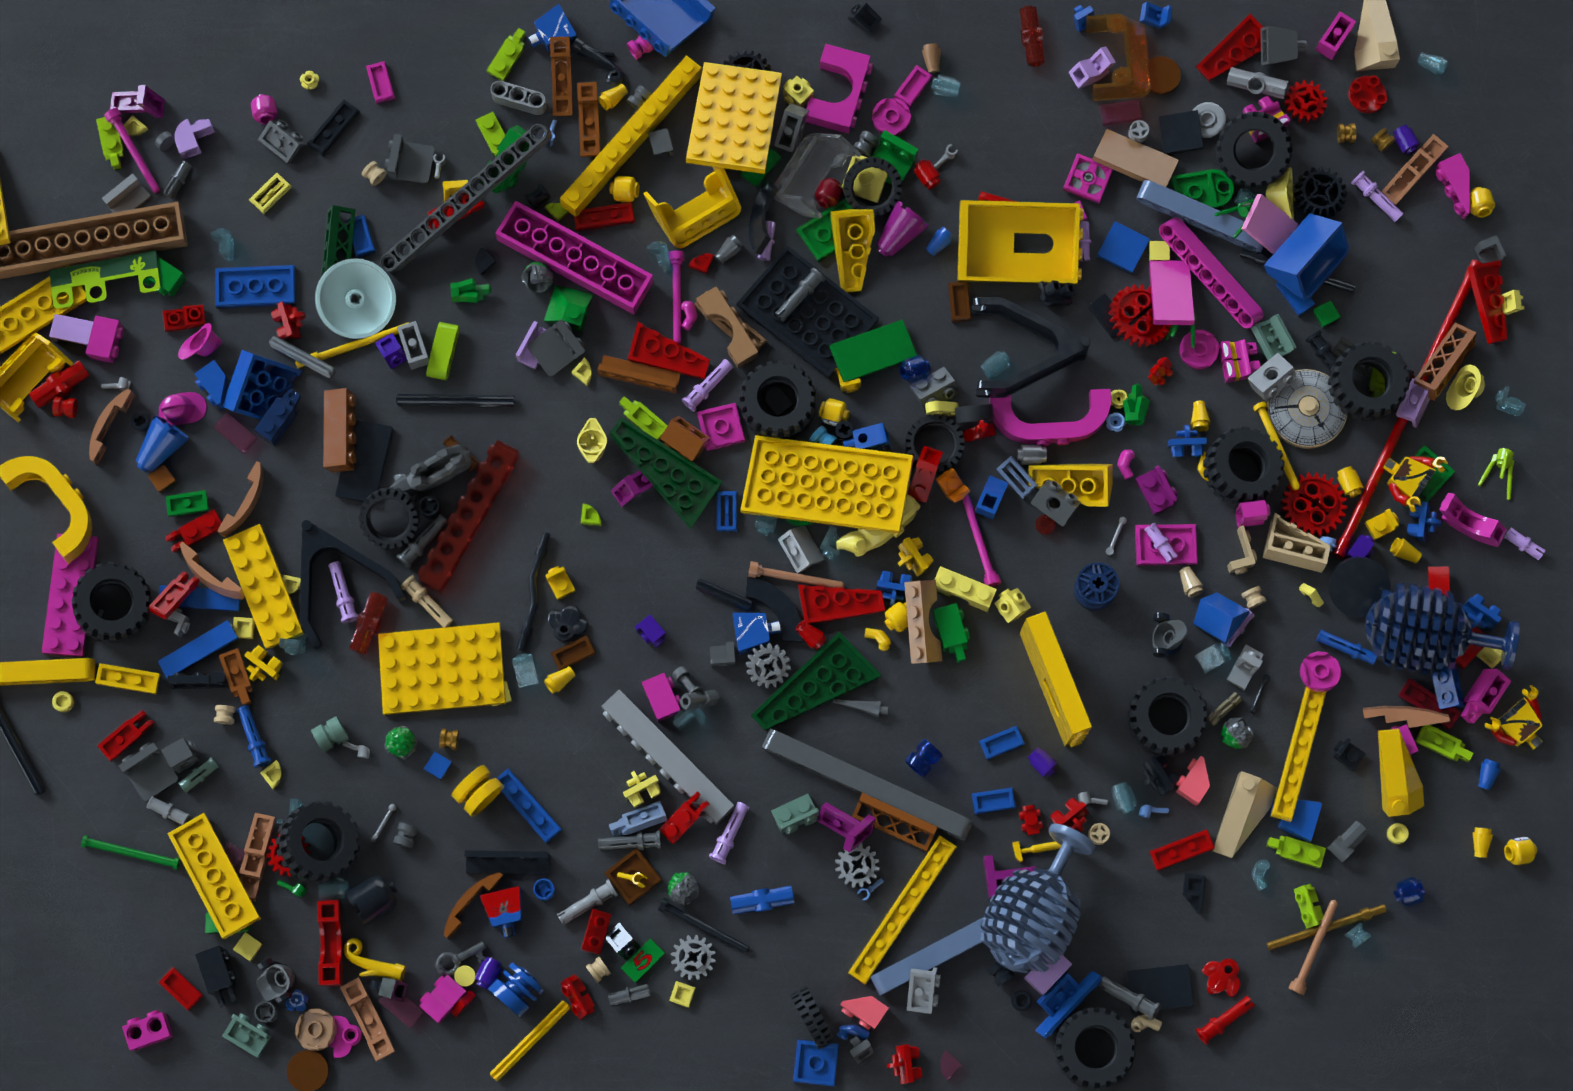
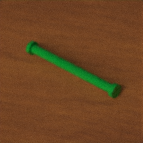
(86, 841)

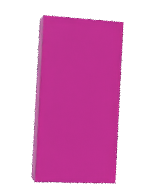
(380, 82)
(913, 85)

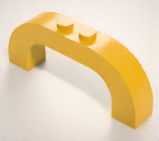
(29, 468)

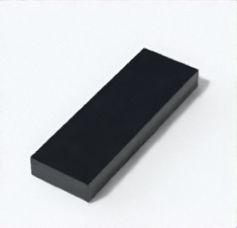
(333, 127)

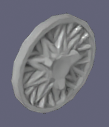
(1211, 119)

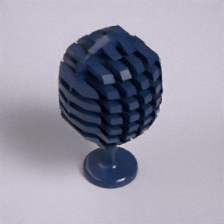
(1428, 630)

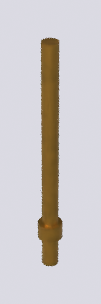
(1363, 914)

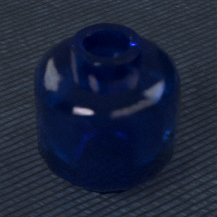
(914, 369)
(1409, 891)

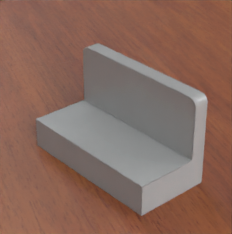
(126, 195)
(800, 548)

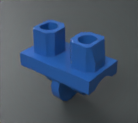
(1196, 444)
(1420, 530)
(885, 584)
(1480, 614)

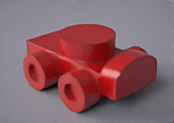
(1159, 370)
(1030, 816)

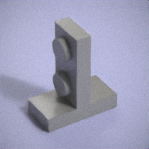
(1245, 667)

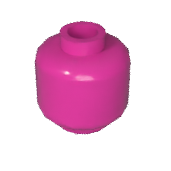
(264, 109)

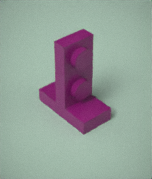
(139, 102)
(630, 488)
(847, 826)
(993, 876)

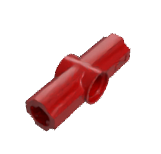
(59, 384)

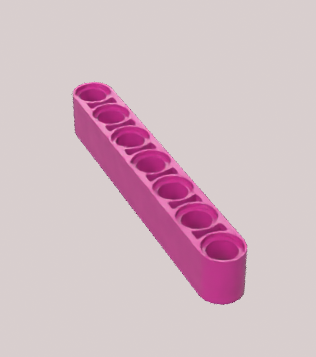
(1211, 272)

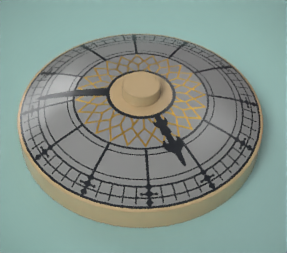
(1306, 412)

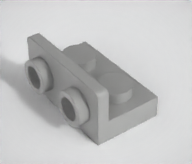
(922, 990)

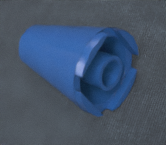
(159, 444)

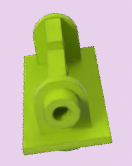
(1305, 897)

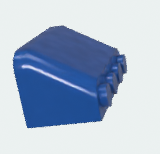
(1309, 255)

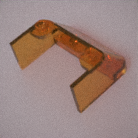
(1129, 80)

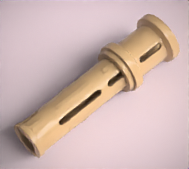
(429, 604)

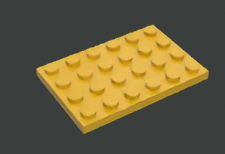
(734, 118)
(441, 668)

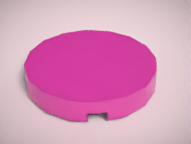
(891, 116)
(1203, 354)
(1320, 671)

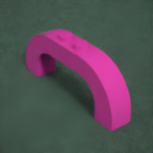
(1058, 432)

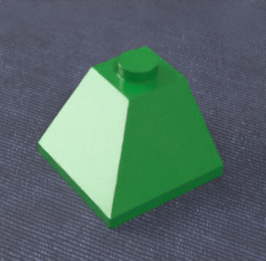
(569, 306)

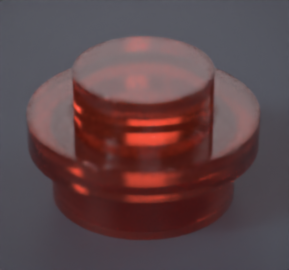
(1045, 524)

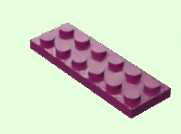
(62, 632)

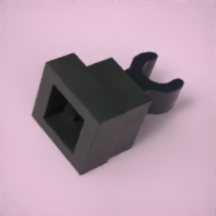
(390, 988)

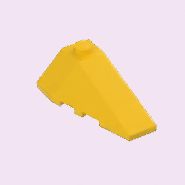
(852, 242)
(1087, 482)
(1399, 779)

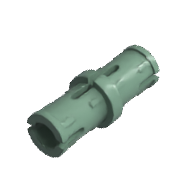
(209, 765)

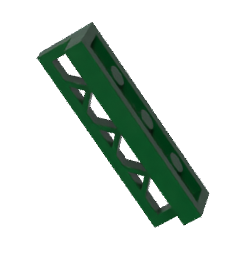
(331, 236)

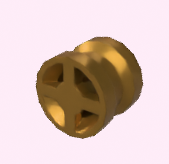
(1346, 133)
(1383, 139)
(449, 739)

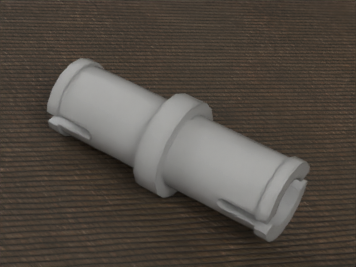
(167, 810)

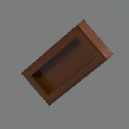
(959, 301)
(573, 653)

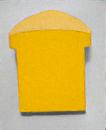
(452, 187)

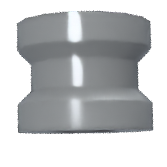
(1141, 129)

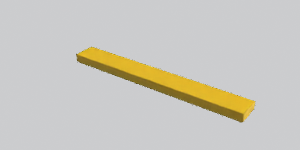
(1298, 755)
(902, 910)

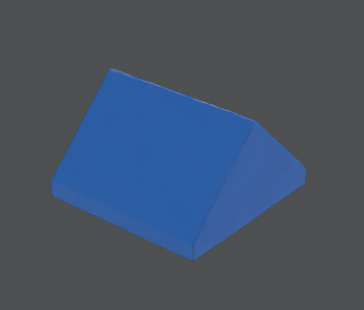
(1219, 616)

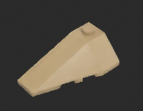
(1376, 39)
(1246, 808)

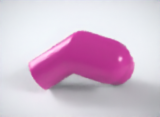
(1123, 463)

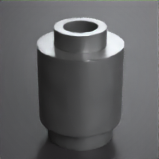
(1031, 455)

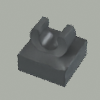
(860, 1050)

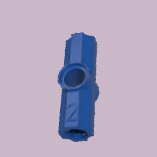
(762, 900)

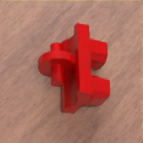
(291, 320)
(1074, 818)
(903, 1066)

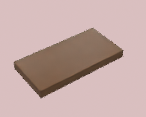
(1134, 159)

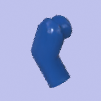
(855, 1030)

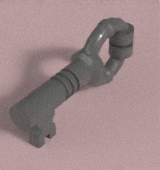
(457, 958)

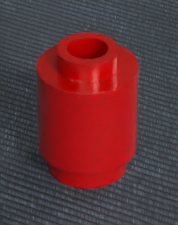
(927, 174)

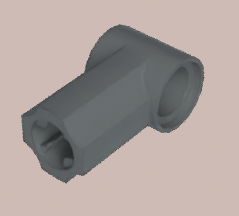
(1344, 845)

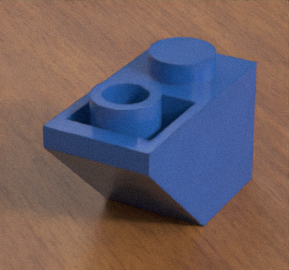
(214, 382)
(991, 497)

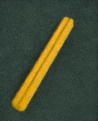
(529, 1041)

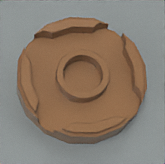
(316, 1029)

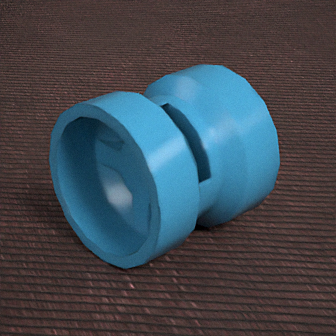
(821, 436)

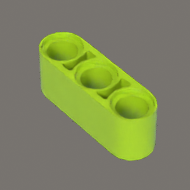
(443, 351)

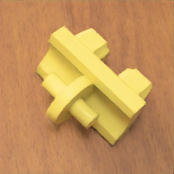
(649, 784)

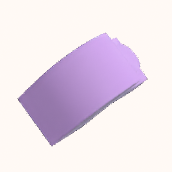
(1092, 69)
(187, 135)

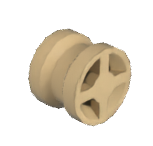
(374, 173)
(1253, 597)
(224, 714)
(1102, 833)
(598, 969)

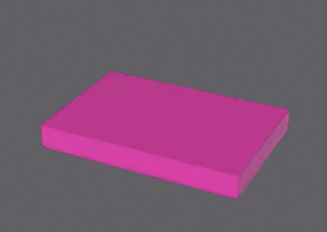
(1181, 539)

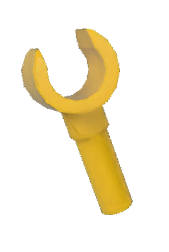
(634, 878)

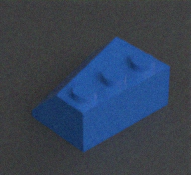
(258, 384)

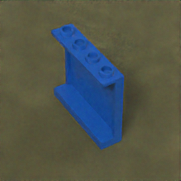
(664, 22)

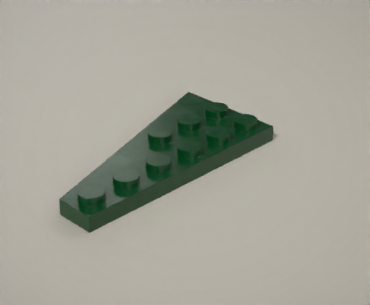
(676, 478)
(827, 675)

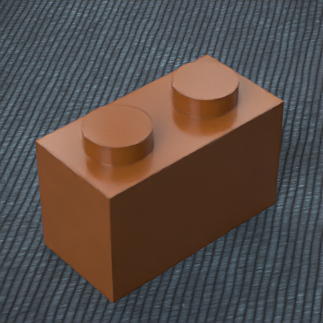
(685, 438)

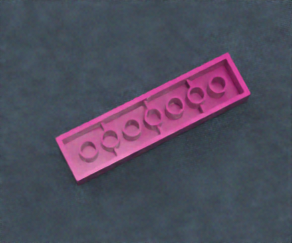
(574, 257)

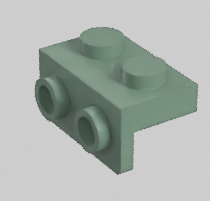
(1273, 337)
(246, 1035)

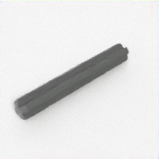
(302, 357)

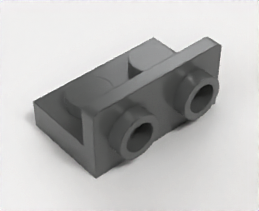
(281, 140)

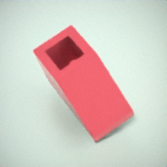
(1195, 783)
(866, 1009)

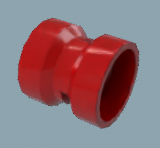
(65, 407)

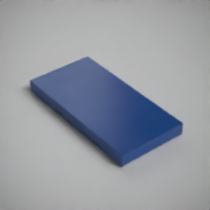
(255, 286)

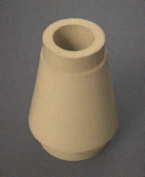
(1190, 582)

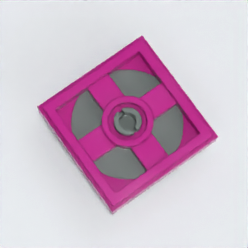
(1087, 178)

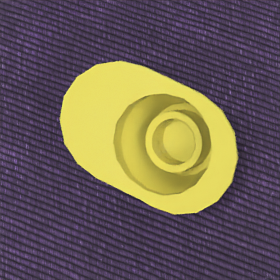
(1465, 387)

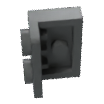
(937, 387)

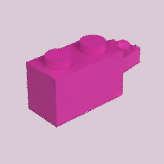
(1484, 694)

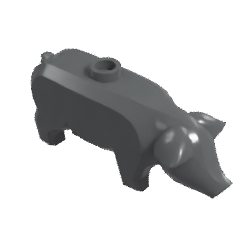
(434, 471)

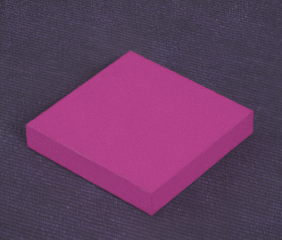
(722, 426)

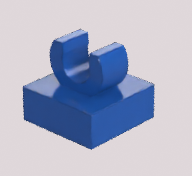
(1080, 17)

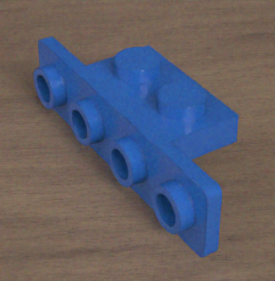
(1063, 999)

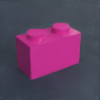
(1335, 35)
(104, 339)
(661, 696)

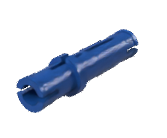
(1347, 647)

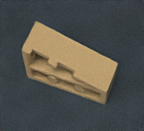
(1294, 547)

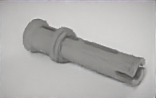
(595, 898)

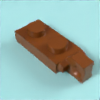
(237, 675)

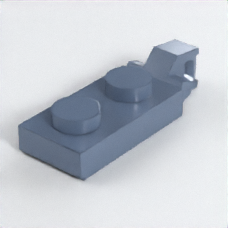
(638, 820)

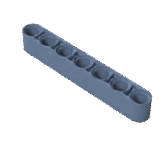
(1195, 214)
(928, 957)

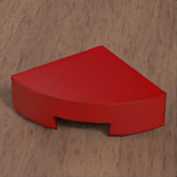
(702, 263)
(462, 1003)

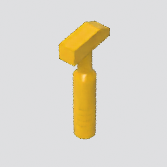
(1034, 849)

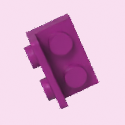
(1157, 490)

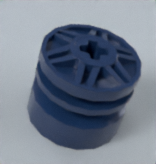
(1086, 592)

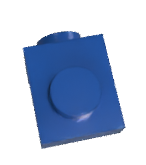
(1155, 15)

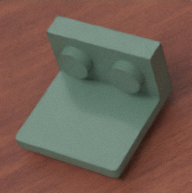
(795, 813)

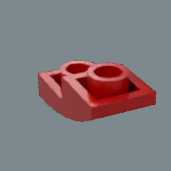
(184, 318)
(1439, 578)

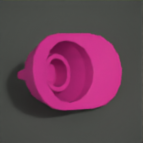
(201, 343)
(182, 408)

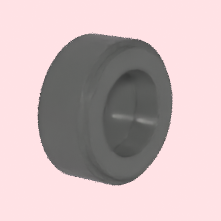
(164, 141)

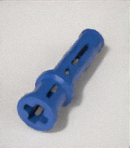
(256, 745)

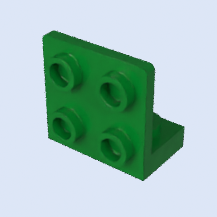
(897, 152)

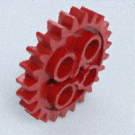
(1127, 301)
(1324, 490)

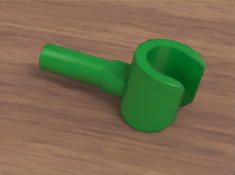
(298, 890)

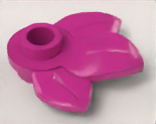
(342, 1044)

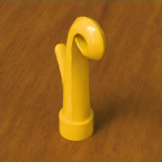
(374, 967)

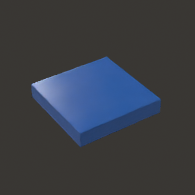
(1123, 247)
(815, 1065)

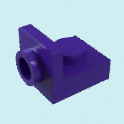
(391, 351)

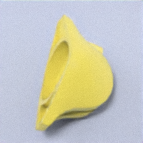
(1281, 193)
(592, 441)

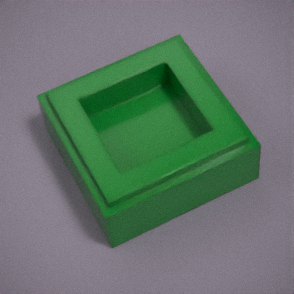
(1326, 314)

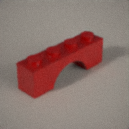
(331, 953)

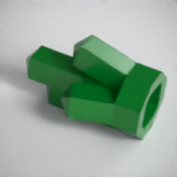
(468, 291)
(1135, 406)

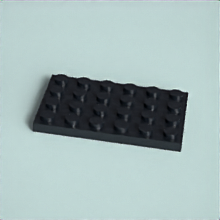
(816, 322)

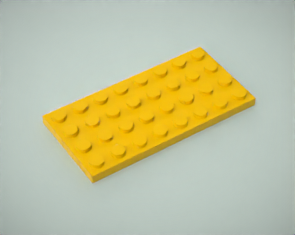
(827, 484)

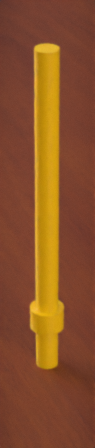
(352, 345)

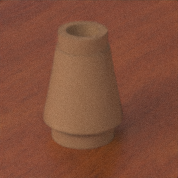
(932, 57)

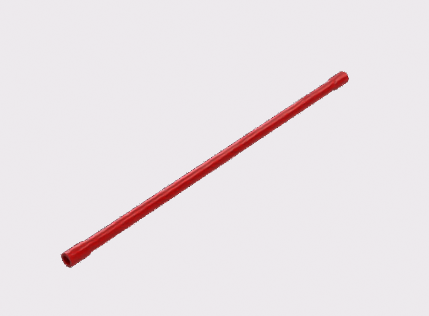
(1345, 541)

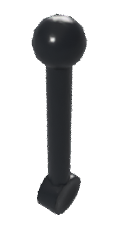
(1265, 678)

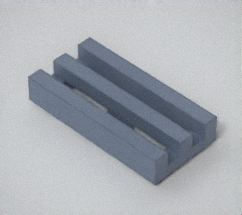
(1028, 489)

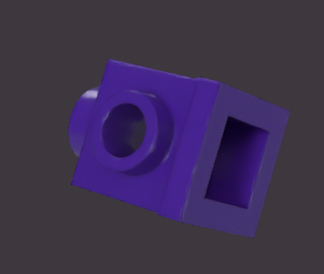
(1361, 547)
(651, 631)

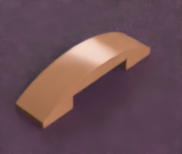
(121, 402)
(231, 523)
(226, 588)
(368, 1019)

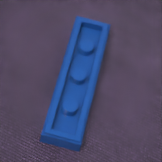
(207, 599)
(198, 649)
(528, 806)

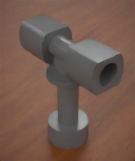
(696, 695)

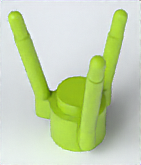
(1504, 460)

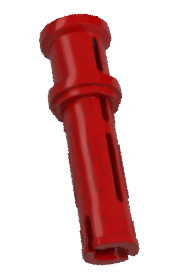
(1217, 1025)

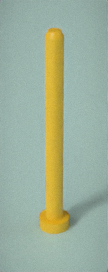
(1261, 409)

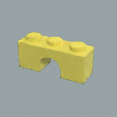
(955, 584)

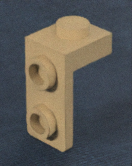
(1240, 566)

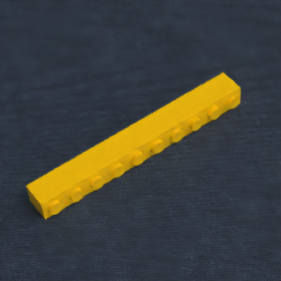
(631, 136)

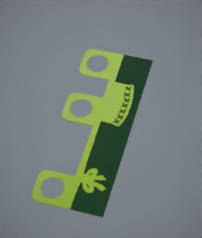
(98, 272)

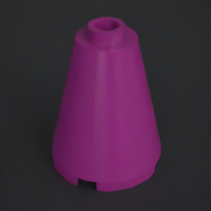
(900, 230)

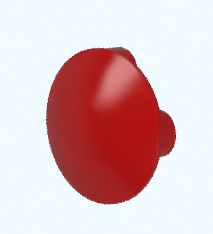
(1367, 94)

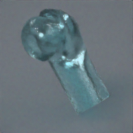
(1258, 873)

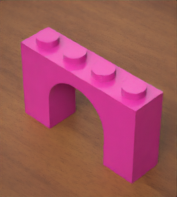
(854, 67)

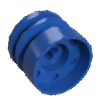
(516, 989)

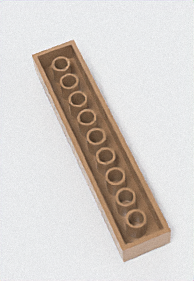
(93, 239)

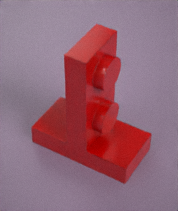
(925, 473)

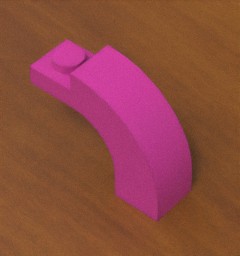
(1470, 523)

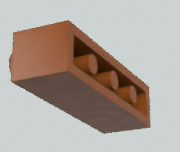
(339, 430)

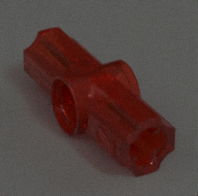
(1031, 36)
(368, 623)

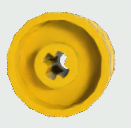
(477, 790)

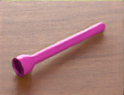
(114, 117)
(676, 259)
(991, 578)

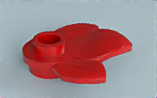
(1220, 979)

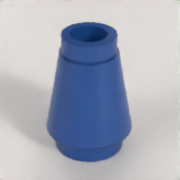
(939, 241)
(1488, 773)

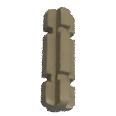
(1224, 708)

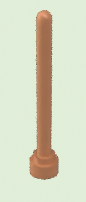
(757, 570)
(1299, 983)

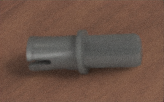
(177, 179)
(629, 995)

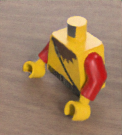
(1411, 477)
(1519, 722)

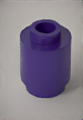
(1406, 139)
(1042, 762)
(488, 973)

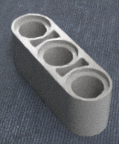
(524, 104)

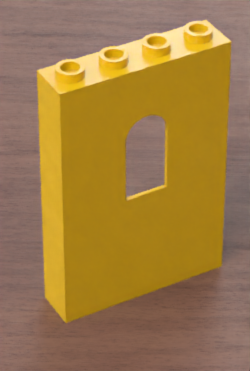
(988, 241)
(1055, 679)

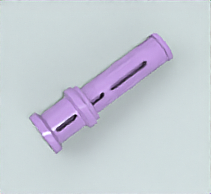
(1370, 190)
(701, 391)
(344, 601)
(725, 841)

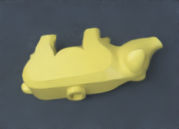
(865, 540)

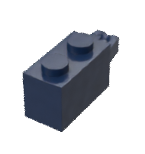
(278, 417)

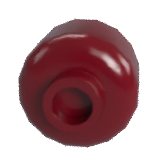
(828, 192)

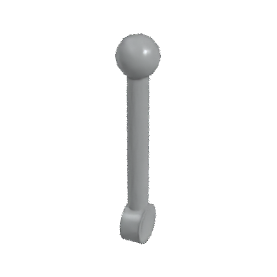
(1109, 551)
(392, 807)

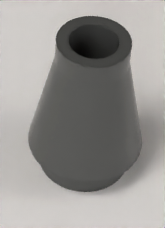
(729, 249)

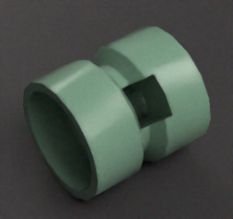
(329, 734)

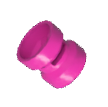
(639, 47)

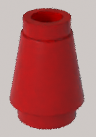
(811, 635)

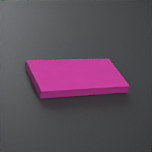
(1171, 293)

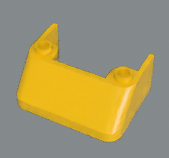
(700, 214)
(25, 370)

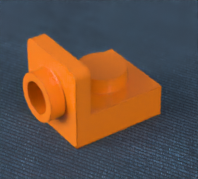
(952, 485)

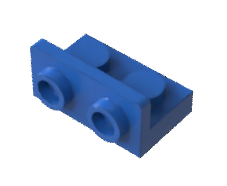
(1448, 688)

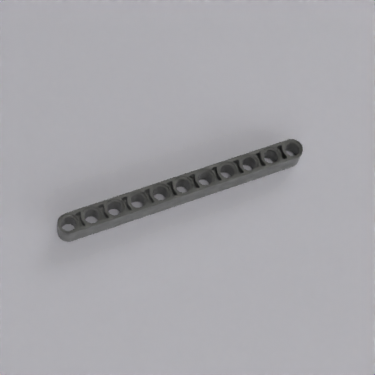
(475, 197)
(866, 783)

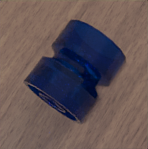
(921, 760)

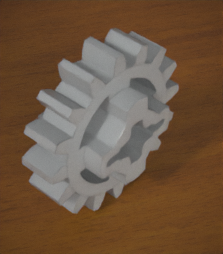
(771, 658)
(866, 871)
(687, 949)

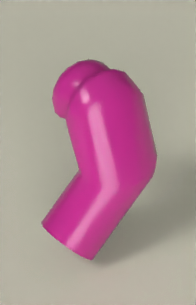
(691, 314)

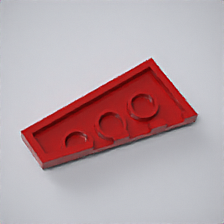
(1233, 49)
(1487, 293)
(658, 351)
(830, 604)

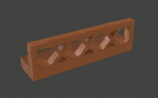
(1451, 365)
(639, 374)
(900, 816)

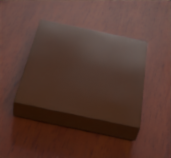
(631, 864)

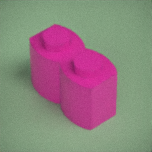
(1252, 513)
(442, 998)

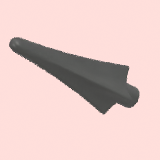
(871, 707)

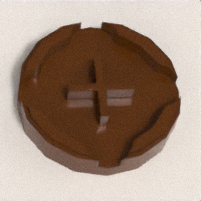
(1163, 75)
(307, 1071)

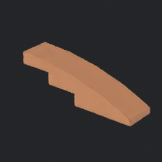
(1414, 169)
(1414, 716)
(255, 853)

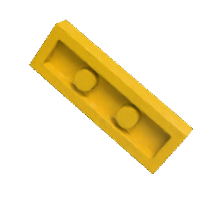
(128, 678)

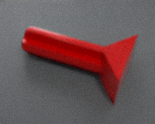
(980, 431)

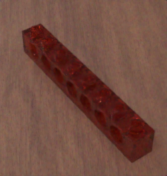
(439, 580)

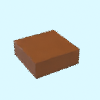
(161, 478)

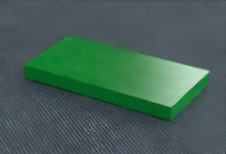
(872, 351)

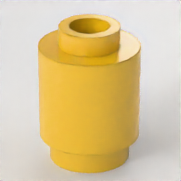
(1349, 481)

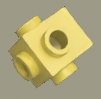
(797, 91)
(1012, 604)

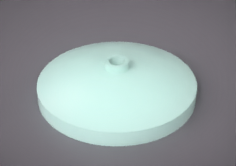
(369, 285)

